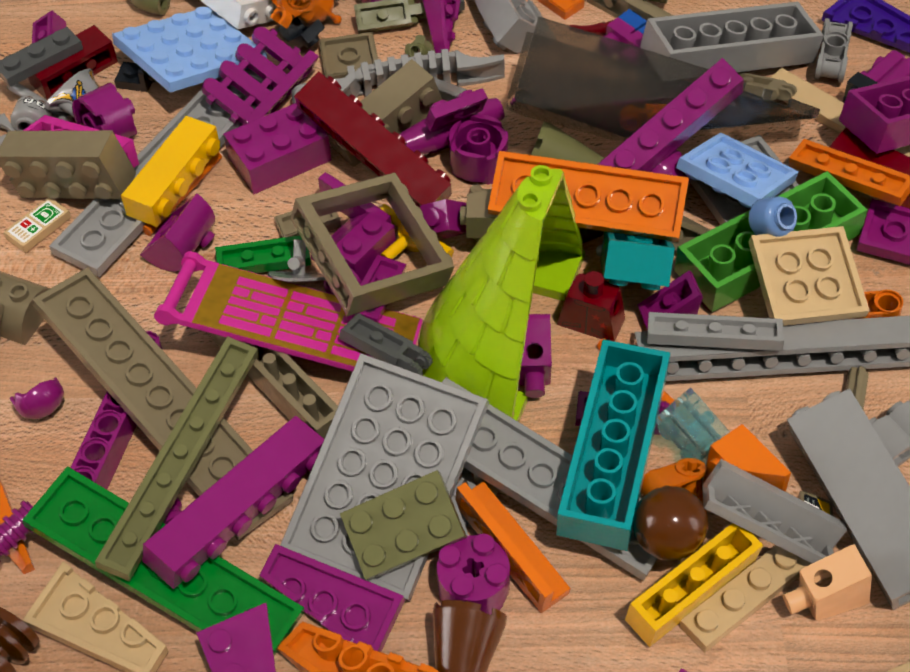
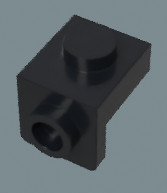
(300, 35)

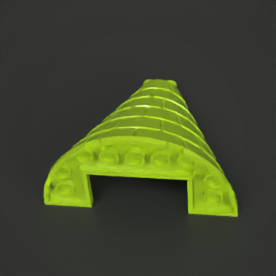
(484, 309)

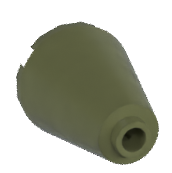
(559, 145)

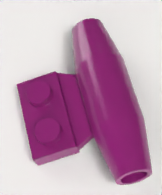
(433, 132)

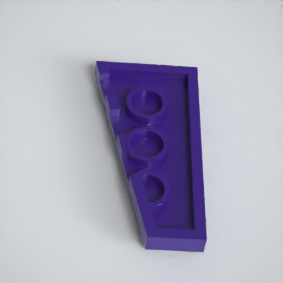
(873, 20)

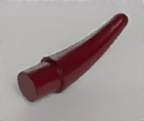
(599, 29)

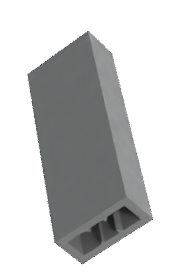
(861, 486)

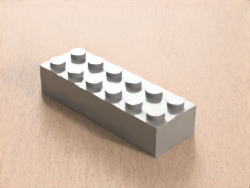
(742, 36)

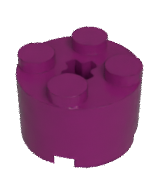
(105, 110)
(476, 147)
(474, 572)

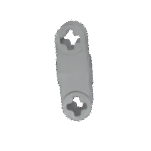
(833, 51)

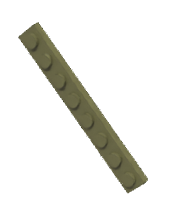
(176, 459)

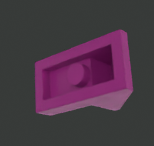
(680, 297)

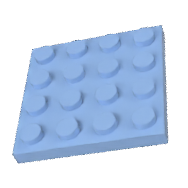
(182, 47)

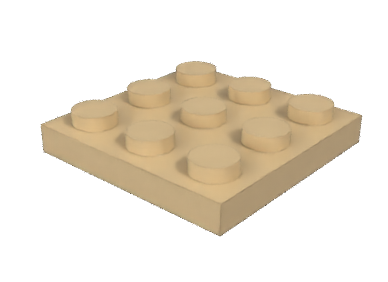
(808, 276)

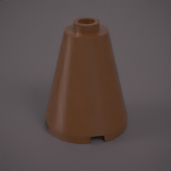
(465, 636)

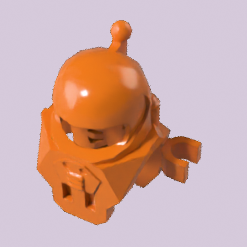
(305, 9)

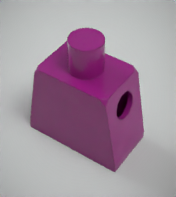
(537, 357)

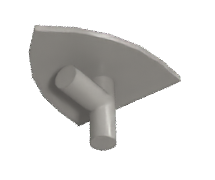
(297, 264)

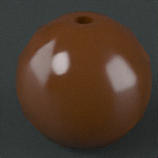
(670, 523)

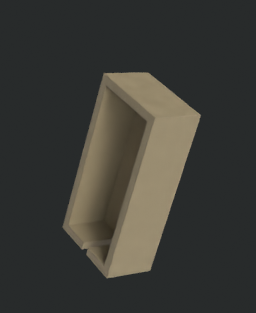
(66, 164)

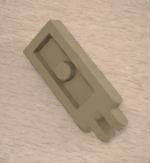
(780, 88)

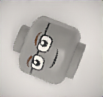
(27, 111)

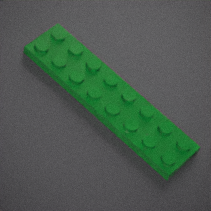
(80, 520)

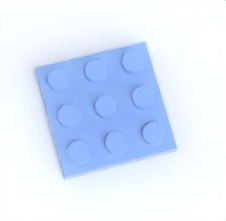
(736, 170)

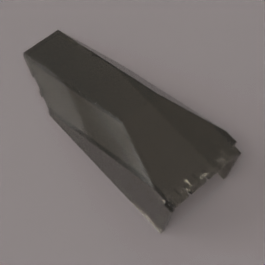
(617, 87)

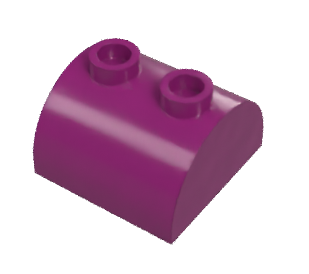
(180, 233)

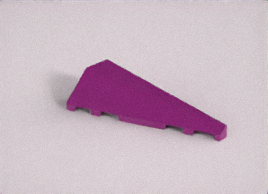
(440, 19)

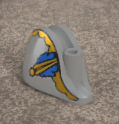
(71, 90)

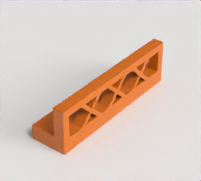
(853, 172)
(527, 563)

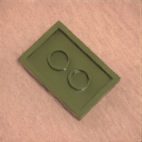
(403, 525)

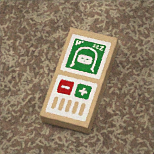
(37, 224)

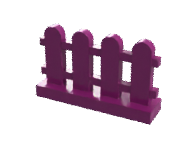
(273, 75)

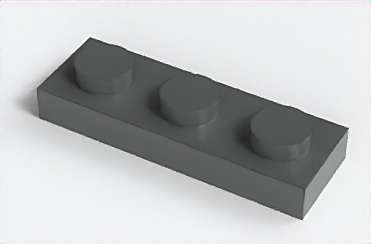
(39, 56)

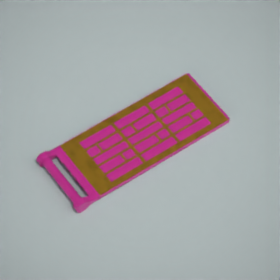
(269, 313)

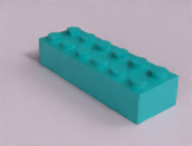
(613, 445)

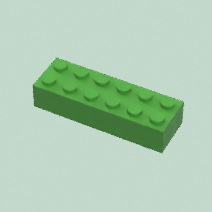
(723, 255)

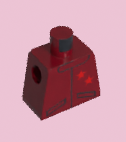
(593, 307)

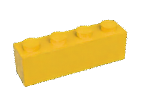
(171, 171)
(692, 583)

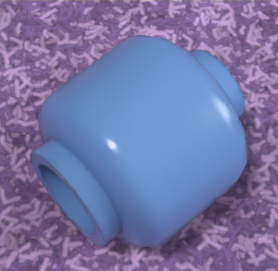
(772, 216)

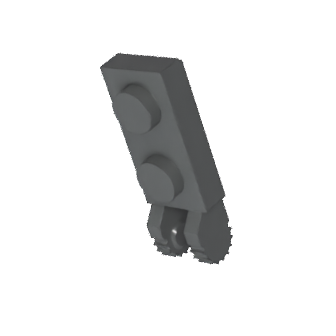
(384, 344)

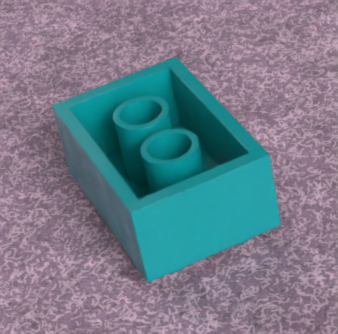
(636, 260)

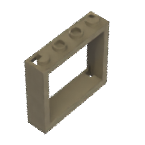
(333, 265)

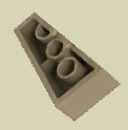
(398, 102)

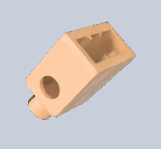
(831, 585)

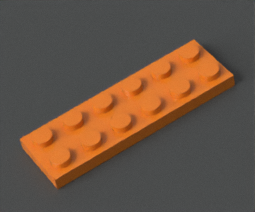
(603, 195)

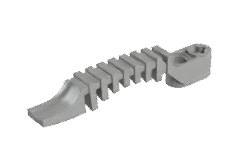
(467, 68)

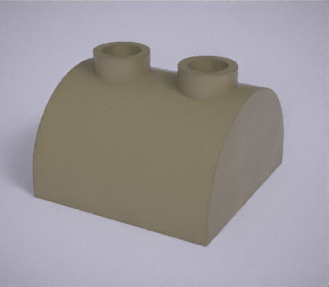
(19, 316)

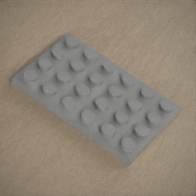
(381, 437)

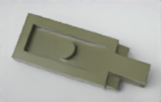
(388, 15)

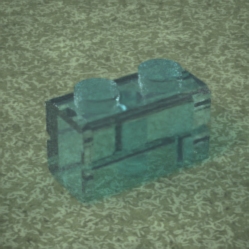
(691, 426)

